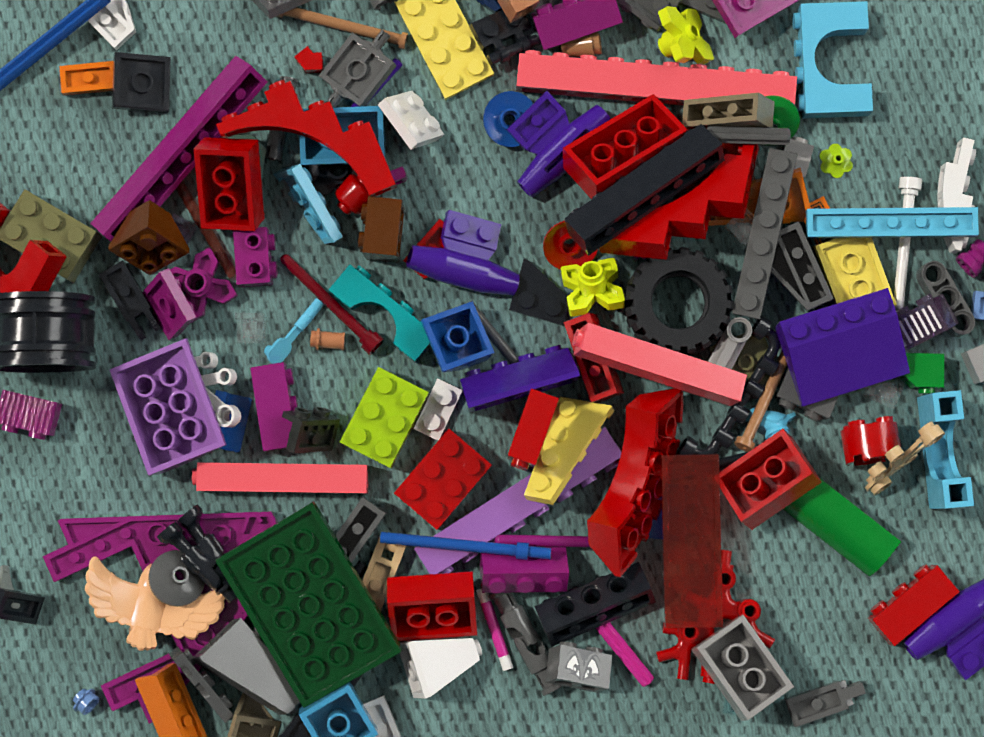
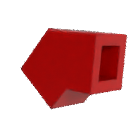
(310, 61)

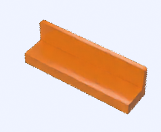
(170, 703)

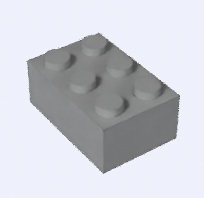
(742, 668)

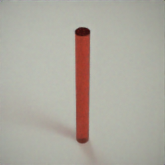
(208, 234)

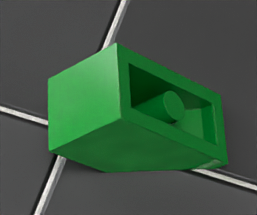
(925, 372)

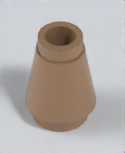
(584, 45)

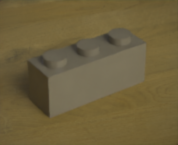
(729, 110)

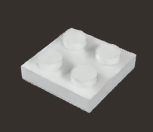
(411, 119)

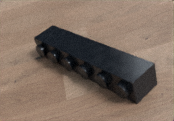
(644, 189)

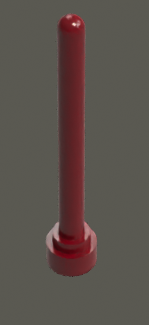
(369, 339)

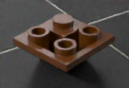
(149, 239)

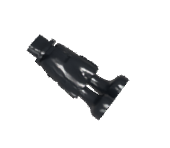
(200, 557)

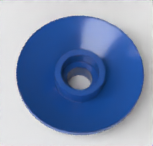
(498, 107)

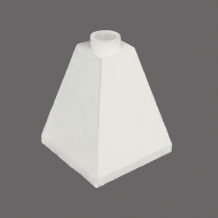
(437, 662)

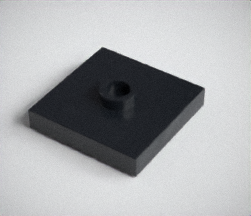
(141, 82)

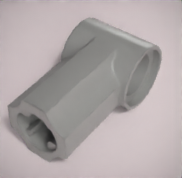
(728, 346)

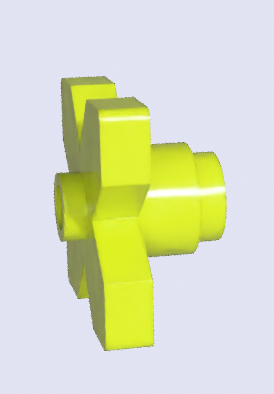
(683, 36)
(591, 284)

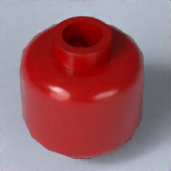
(352, 195)

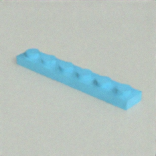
(892, 222)

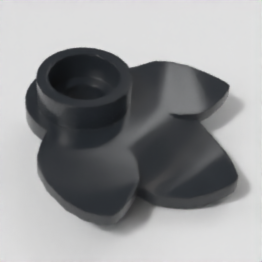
(324, 179)

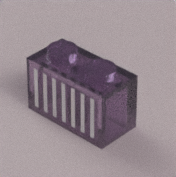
(926, 320)

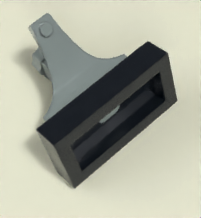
(17, 605)

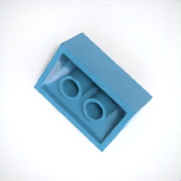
(317, 154)

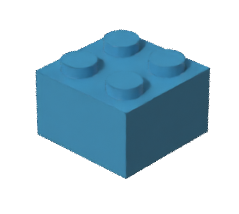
(338, 715)

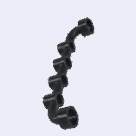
(752, 389)

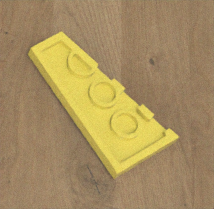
(565, 444)

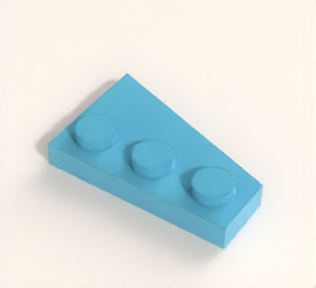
(304, 194)

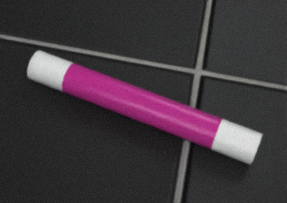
(495, 630)

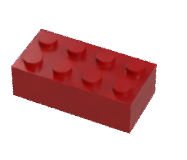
(621, 145)

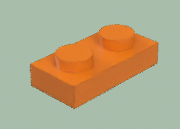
(86, 78)

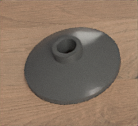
(167, 586)

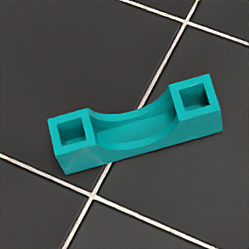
(356, 290)

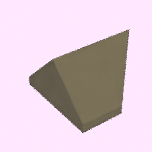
(252, 720)

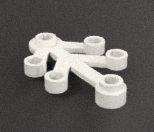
(222, 410)

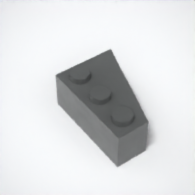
(798, 269)

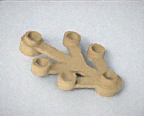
(879, 474)

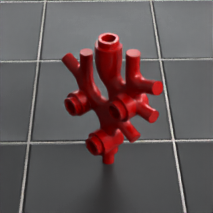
(731, 610)

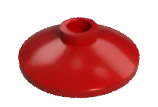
(560, 253)

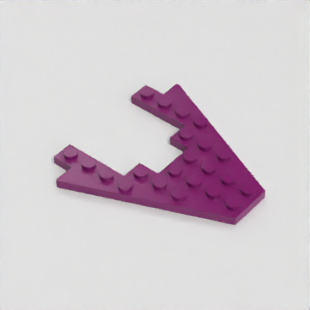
(111, 535)

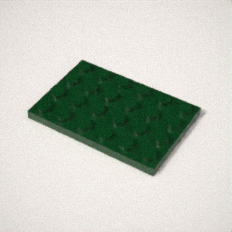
(309, 604)

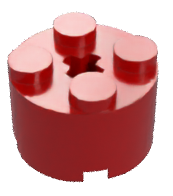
(869, 442)

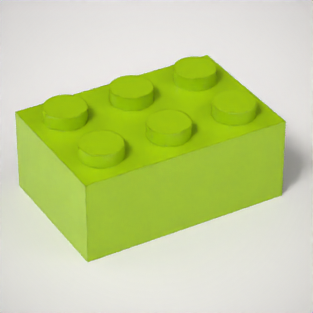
(384, 417)

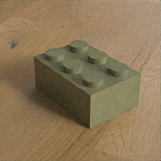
(39, 220)

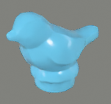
(773, 422)

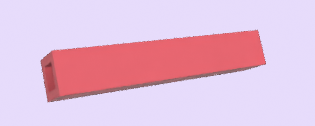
(659, 364)
(281, 477)

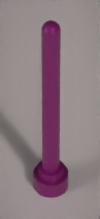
(544, 540)

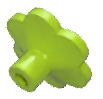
(831, 165)

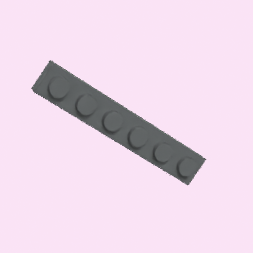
(764, 233)

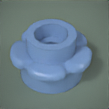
(83, 700)

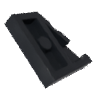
(538, 296)

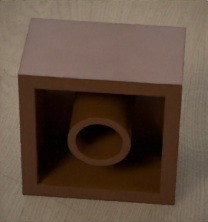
(383, 229)

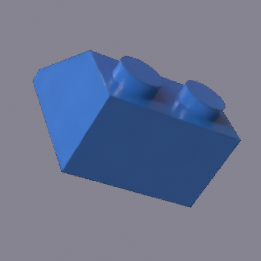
(458, 338)

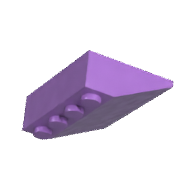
(168, 407)

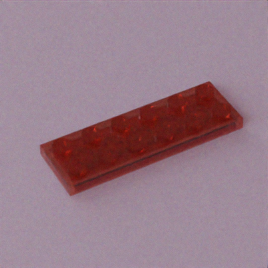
(691, 541)

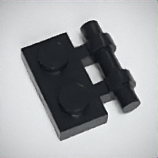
(496, 29)

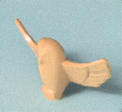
(143, 612)

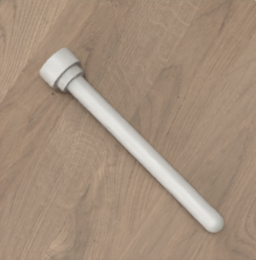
(909, 188)

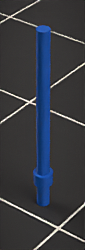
(521, 550)

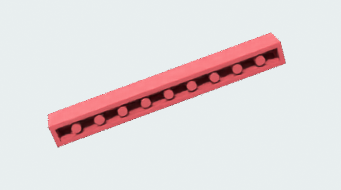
(639, 80)

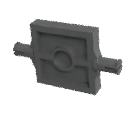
(358, 70)

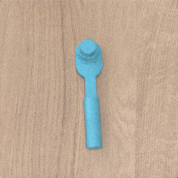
(282, 346)

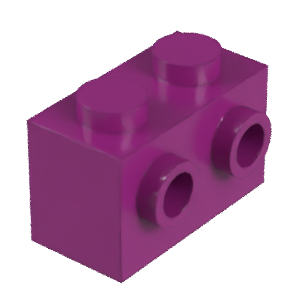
(253, 257)

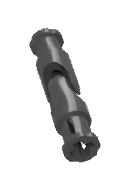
(518, 622)

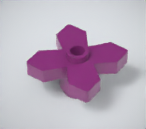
(204, 270)

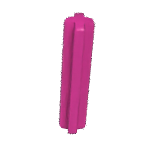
(625, 654)

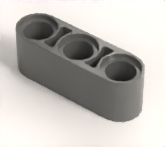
(946, 285)

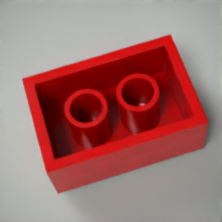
(229, 183)
(443, 479)
(767, 479)
(432, 606)

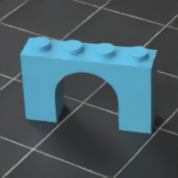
(818, 95)
(944, 483)

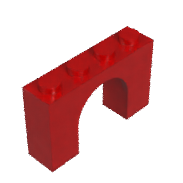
(35, 268)
(532, 429)

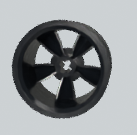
(46, 332)

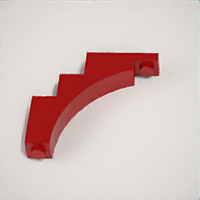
(721, 195)

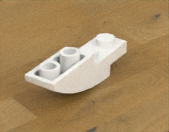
(952, 184)

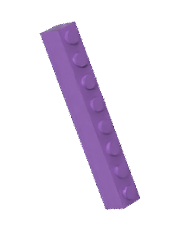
(511, 507)

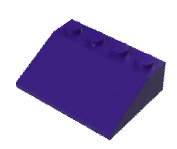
(843, 347)
(517, 379)

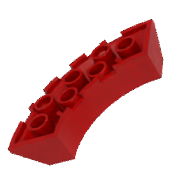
(633, 496)

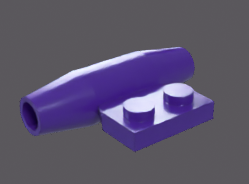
(545, 132)
(465, 256)
(956, 626)

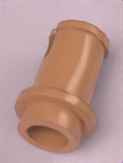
(328, 340)

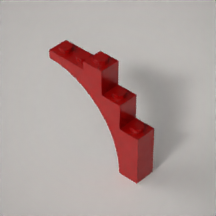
(319, 123)

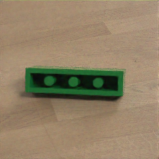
(844, 527)

